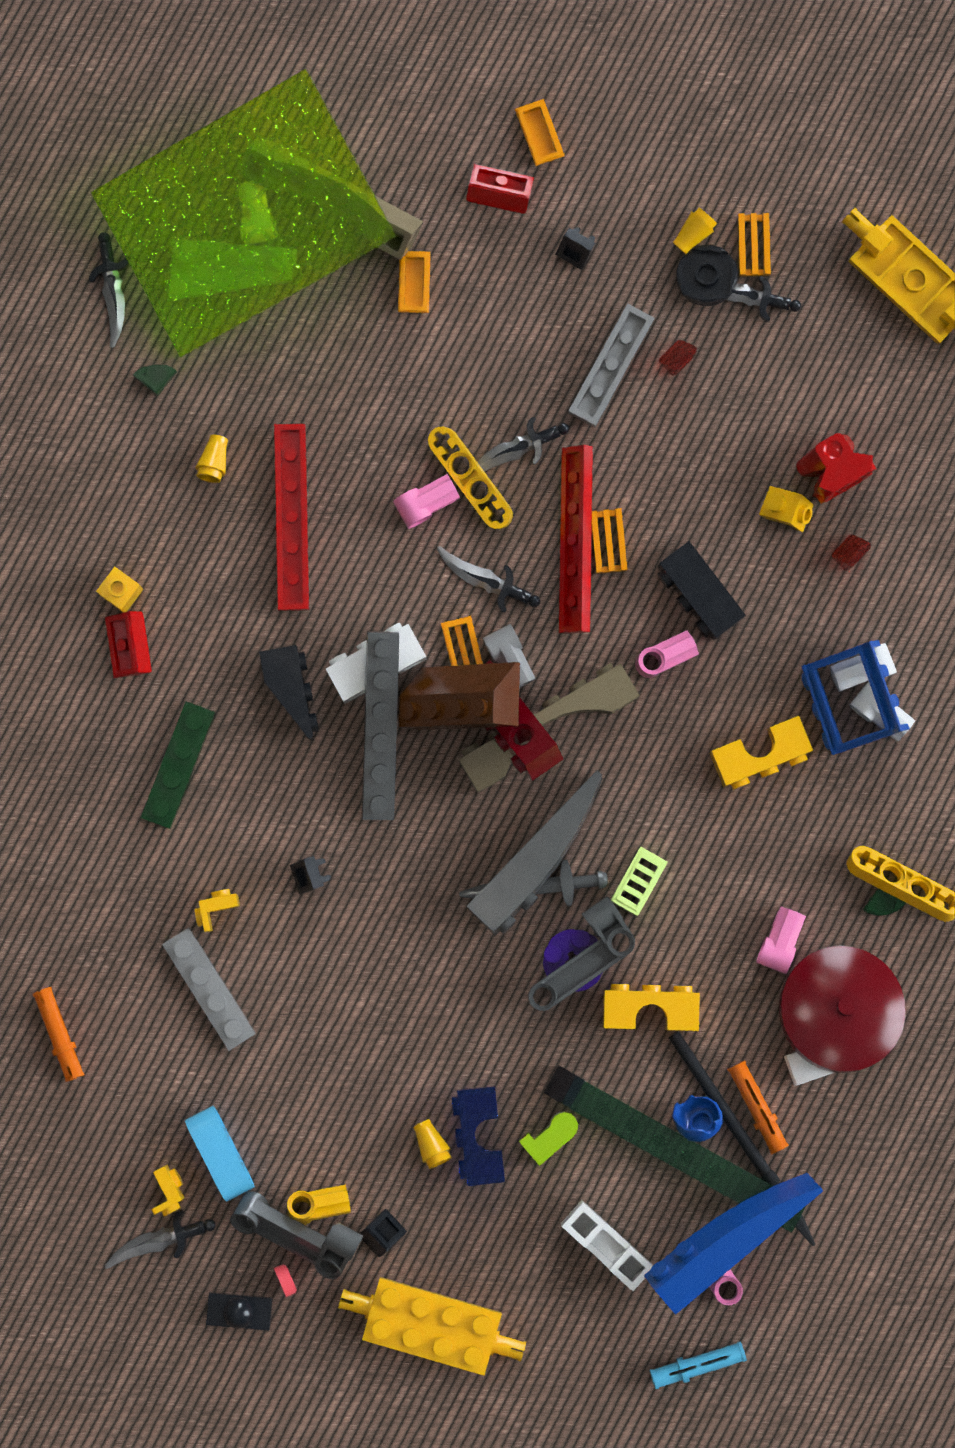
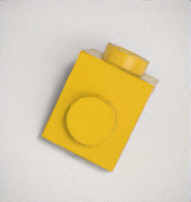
(787, 508)
(220, 901)
(169, 1182)

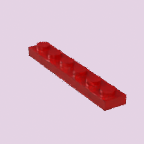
(291, 517)
(575, 539)

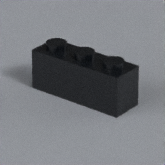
(700, 591)

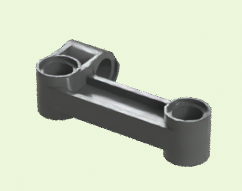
(591, 962)
(326, 1253)

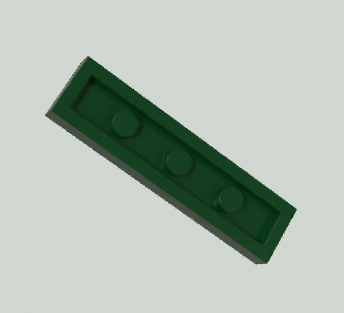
(178, 765)

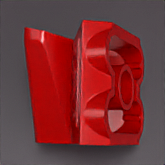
(835, 466)

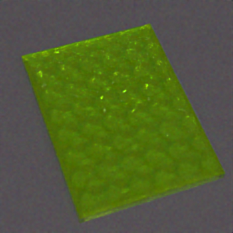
(243, 213)

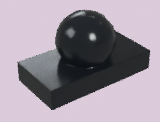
(239, 1311)

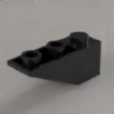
(284, 677)

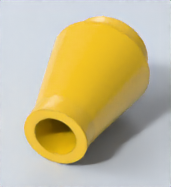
(695, 229)
(212, 462)
(431, 1145)

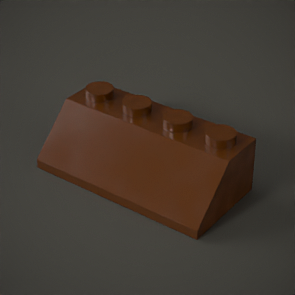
(462, 697)

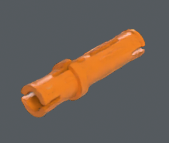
(58, 1034)
(758, 1107)

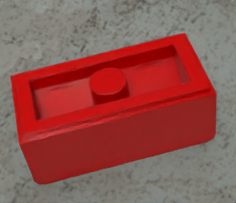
(499, 189)
(128, 644)

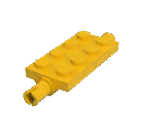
(905, 273)
(432, 1326)

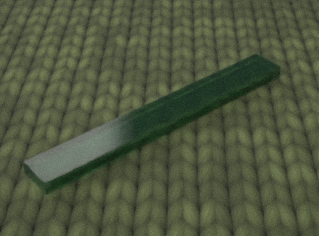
(670, 1146)

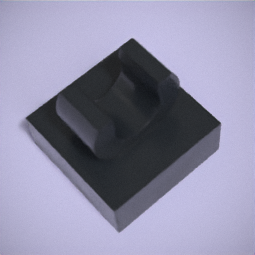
(575, 248)
(308, 875)

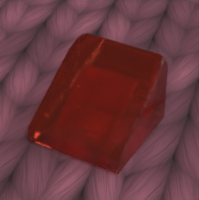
(677, 356)
(850, 551)

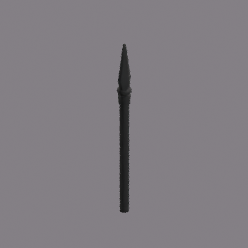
(731, 1121)

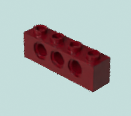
(538, 754)

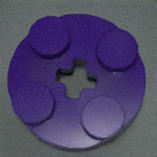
(561, 944)

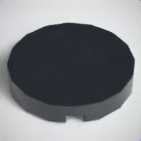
(707, 275)

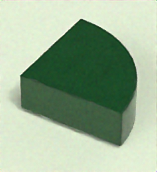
(155, 376)
(882, 904)

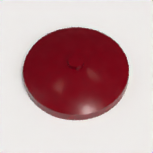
(842, 1009)

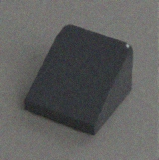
(564, 1086)
(382, 1233)

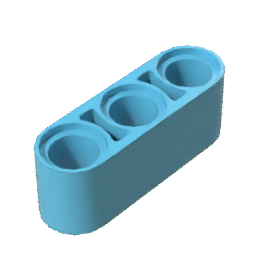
(219, 1153)

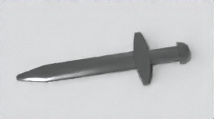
(564, 883)

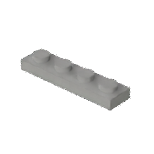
(611, 365)
(209, 989)

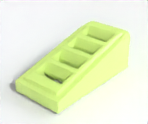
(626, 904)

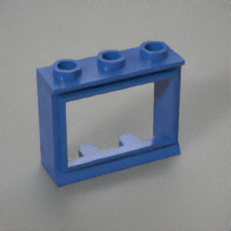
(885, 701)

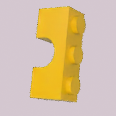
(788, 744)
(679, 1006)

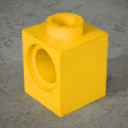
(119, 590)

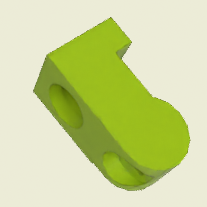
(551, 1139)

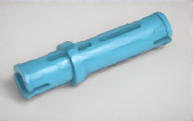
(661, 1377)

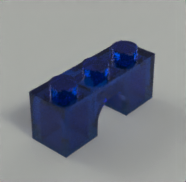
(479, 1164)

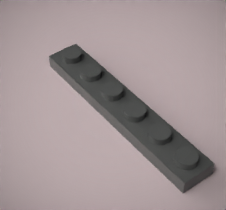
(380, 725)

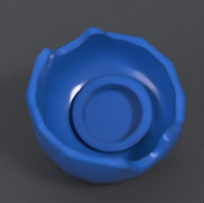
(697, 1118)

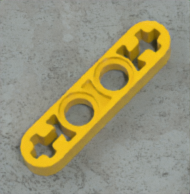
(473, 475)
(902, 888)

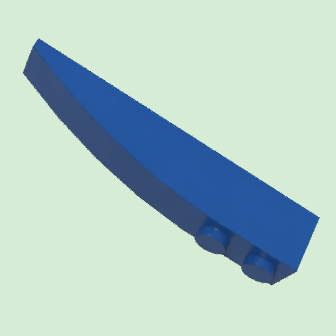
(727, 1240)

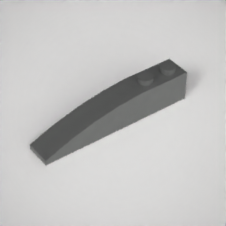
(533, 865)

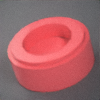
(285, 1280)

